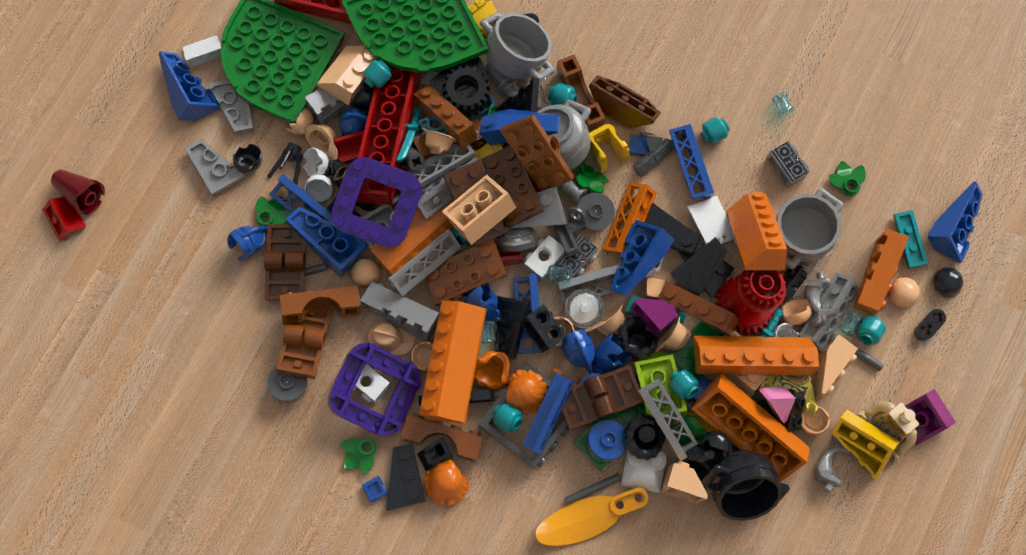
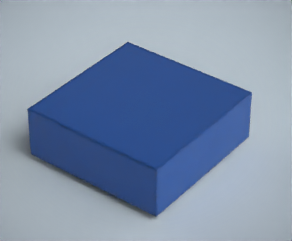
(638, 145)
(375, 489)

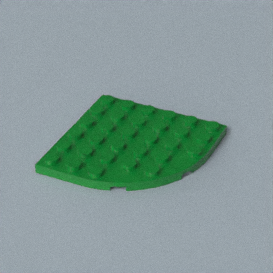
(417, 32)
(276, 56)

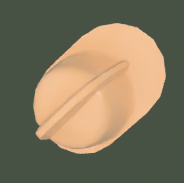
(322, 138)
(438, 141)
(610, 322)
(674, 337)
(391, 338)

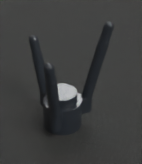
(290, 154)

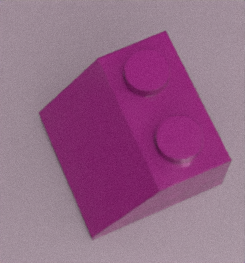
(655, 314)
(931, 415)

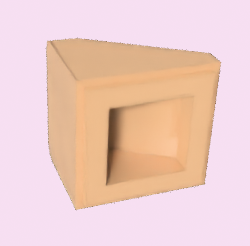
(653, 287)

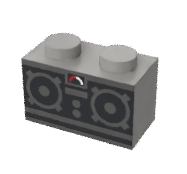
(788, 164)
(586, 255)

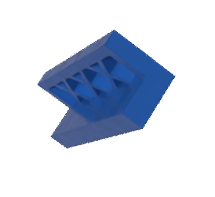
(695, 160)
(299, 195)
(534, 301)
(548, 413)

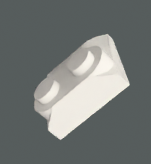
(643, 473)

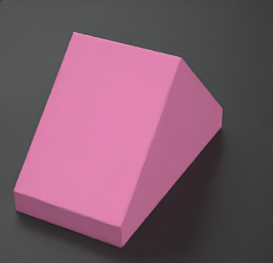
(779, 401)

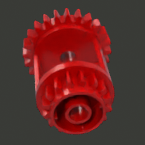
(752, 298)

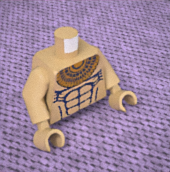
(896, 422)

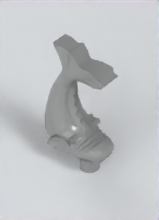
(813, 291)
(823, 468)

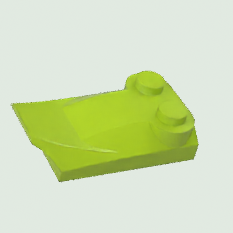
(659, 366)

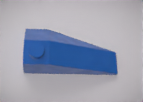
(186, 93)
(493, 122)
(952, 228)
(333, 246)
(643, 251)

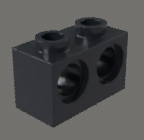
(539, 331)

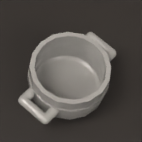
(517, 46)
(572, 132)
(809, 226)

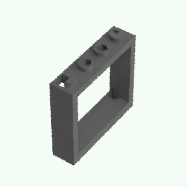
(551, 444)

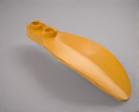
(587, 518)

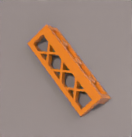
(640, 208)

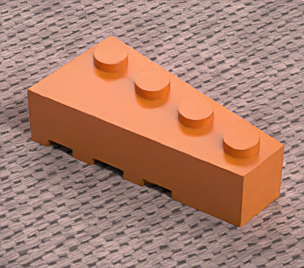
(880, 271)

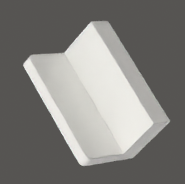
(202, 51)

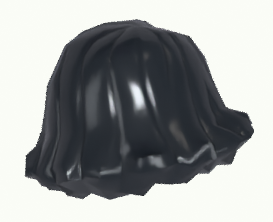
(636, 339)
(644, 437)
(702, 459)

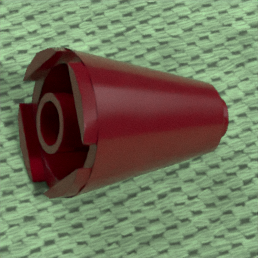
(79, 191)

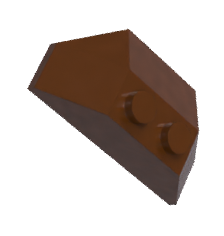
(623, 103)

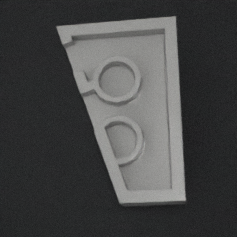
(234, 107)
(213, 168)

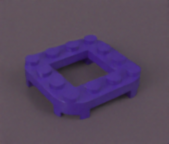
(349, 193)
(400, 401)

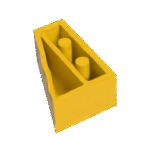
(866, 442)

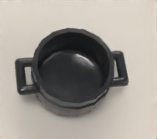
(745, 486)

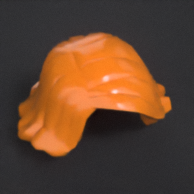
(492, 371)
(526, 391)
(445, 483)

